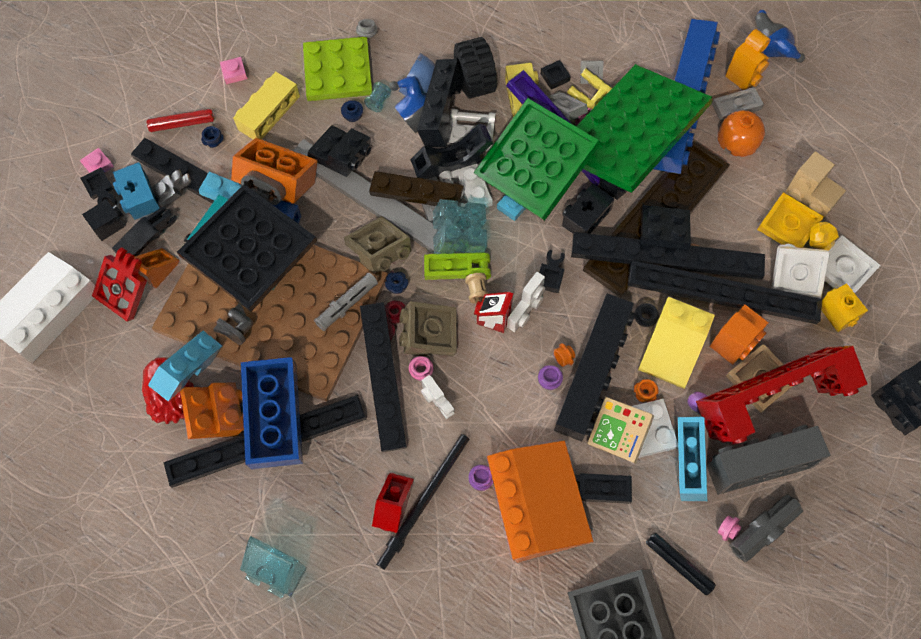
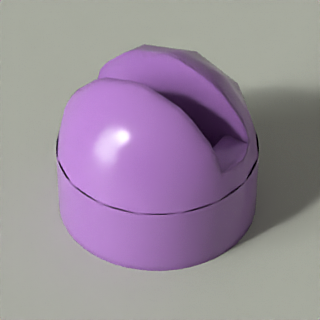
(693, 398)

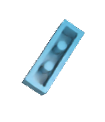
(692, 459)

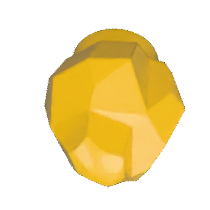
(823, 236)

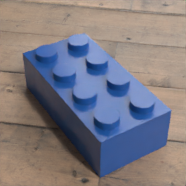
(271, 413)

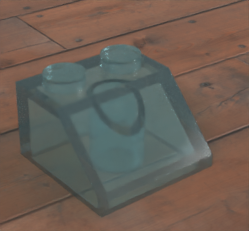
(271, 567)

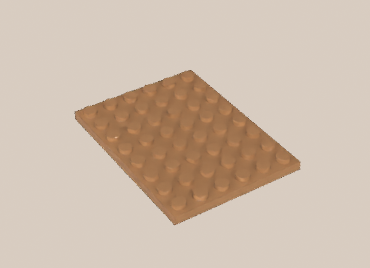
(282, 320)

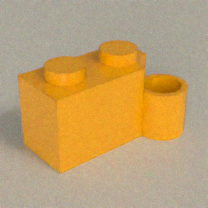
(749, 61)

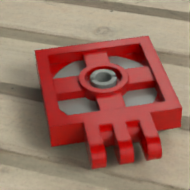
(119, 284)

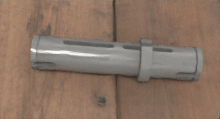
(345, 302)

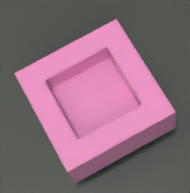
(233, 70)
(96, 160)

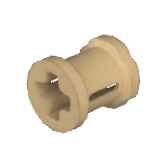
(476, 287)

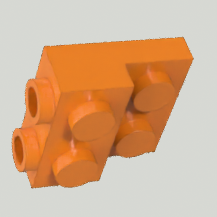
(212, 410)

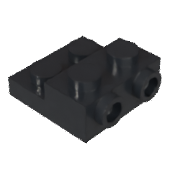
(341, 149)

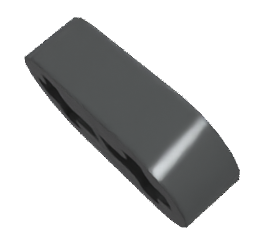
(264, 187)

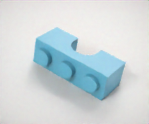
(180, 367)

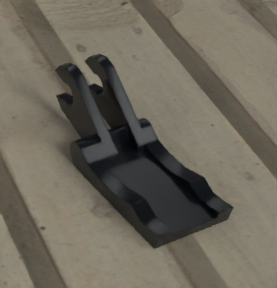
(145, 231)

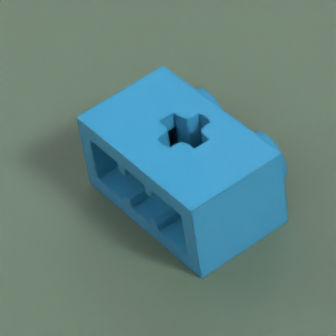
(136, 191)

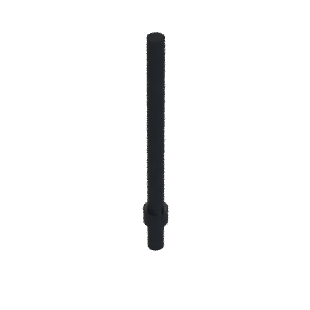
(395, 542)

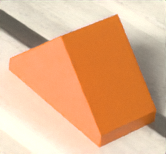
(156, 266)

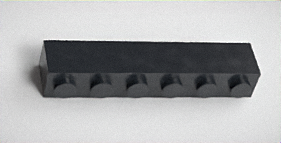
(594, 367)

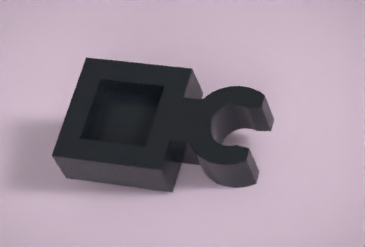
(98, 186)
(552, 272)

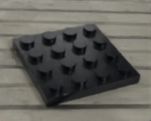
(247, 247)

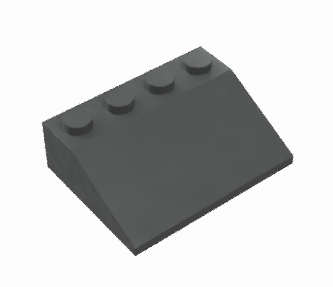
(621, 608)

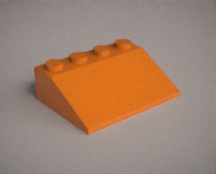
(539, 500)

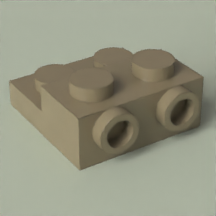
(379, 244)
(428, 329)

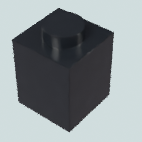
(104, 219)

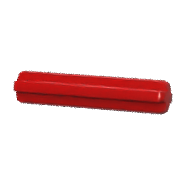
(180, 120)

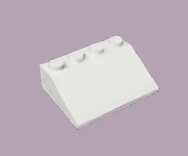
(43, 306)

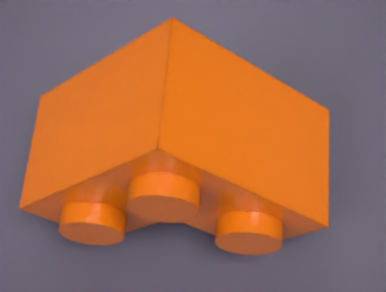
(740, 335)

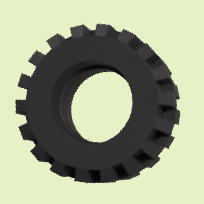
(477, 66)

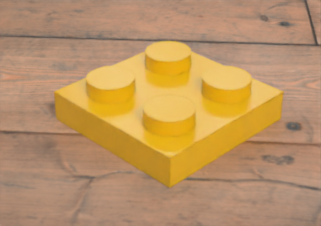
(789, 222)

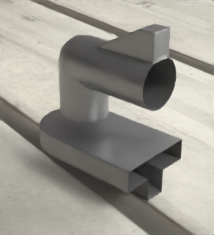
(235, 334)

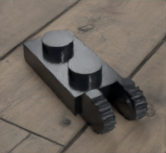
(605, 488)

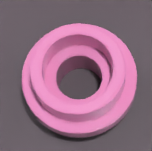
(420, 361)
(729, 528)

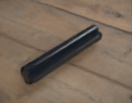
(681, 564)

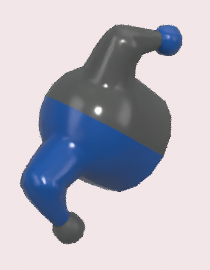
(781, 38)
(412, 104)

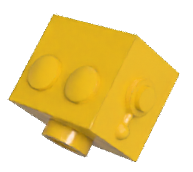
(842, 307)

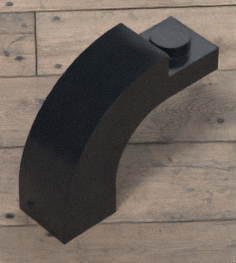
(469, 151)

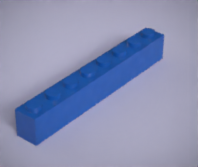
(692, 72)

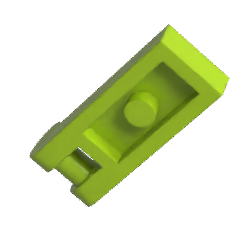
(455, 265)

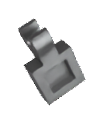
(169, 188)

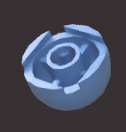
(423, 71)

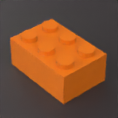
(288, 167)

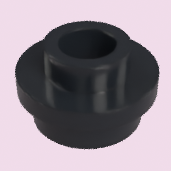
(648, 309)

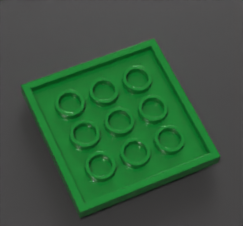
(537, 158)

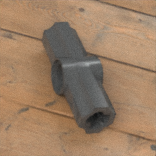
(766, 528)

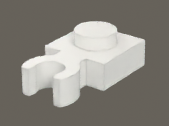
(433, 393)

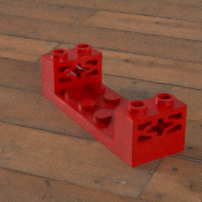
(833, 372)

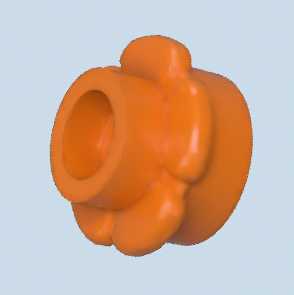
(564, 355)
(648, 385)

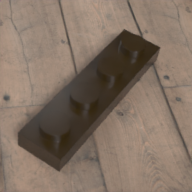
(414, 189)

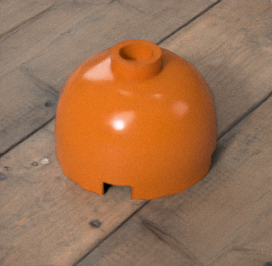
(741, 133)

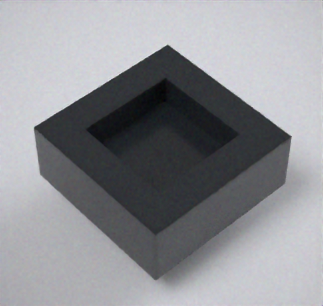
(555, 74)

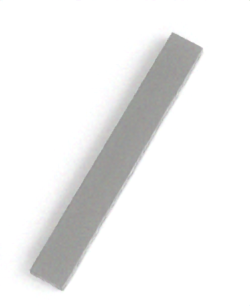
(395, 212)

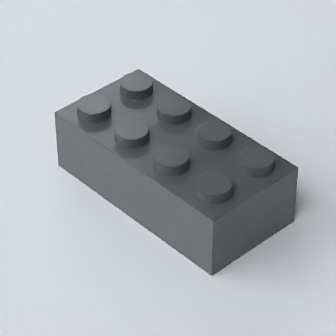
(767, 459)

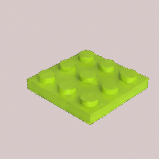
(337, 68)

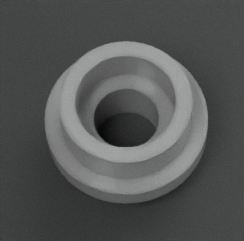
(366, 28)

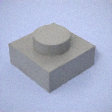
(594, 67)

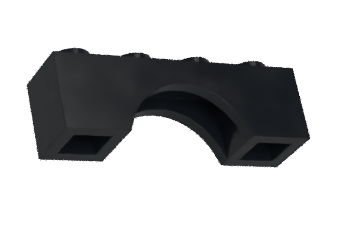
(434, 120)

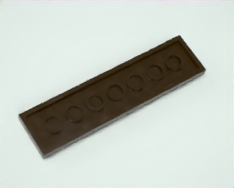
(670, 191)

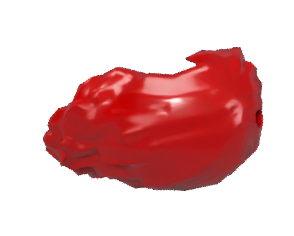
(156, 405)

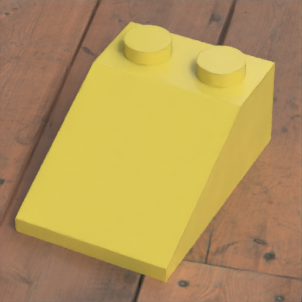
(676, 342)

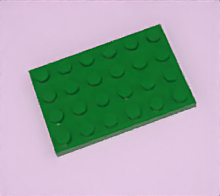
(640, 125)

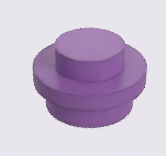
(550, 377)
(480, 477)

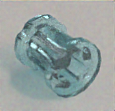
(377, 97)

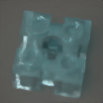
(459, 227)

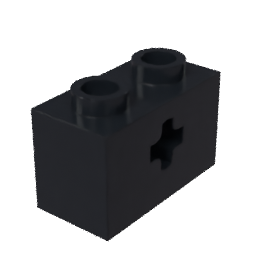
(588, 210)

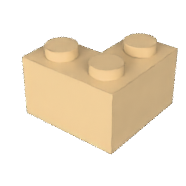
(814, 187)

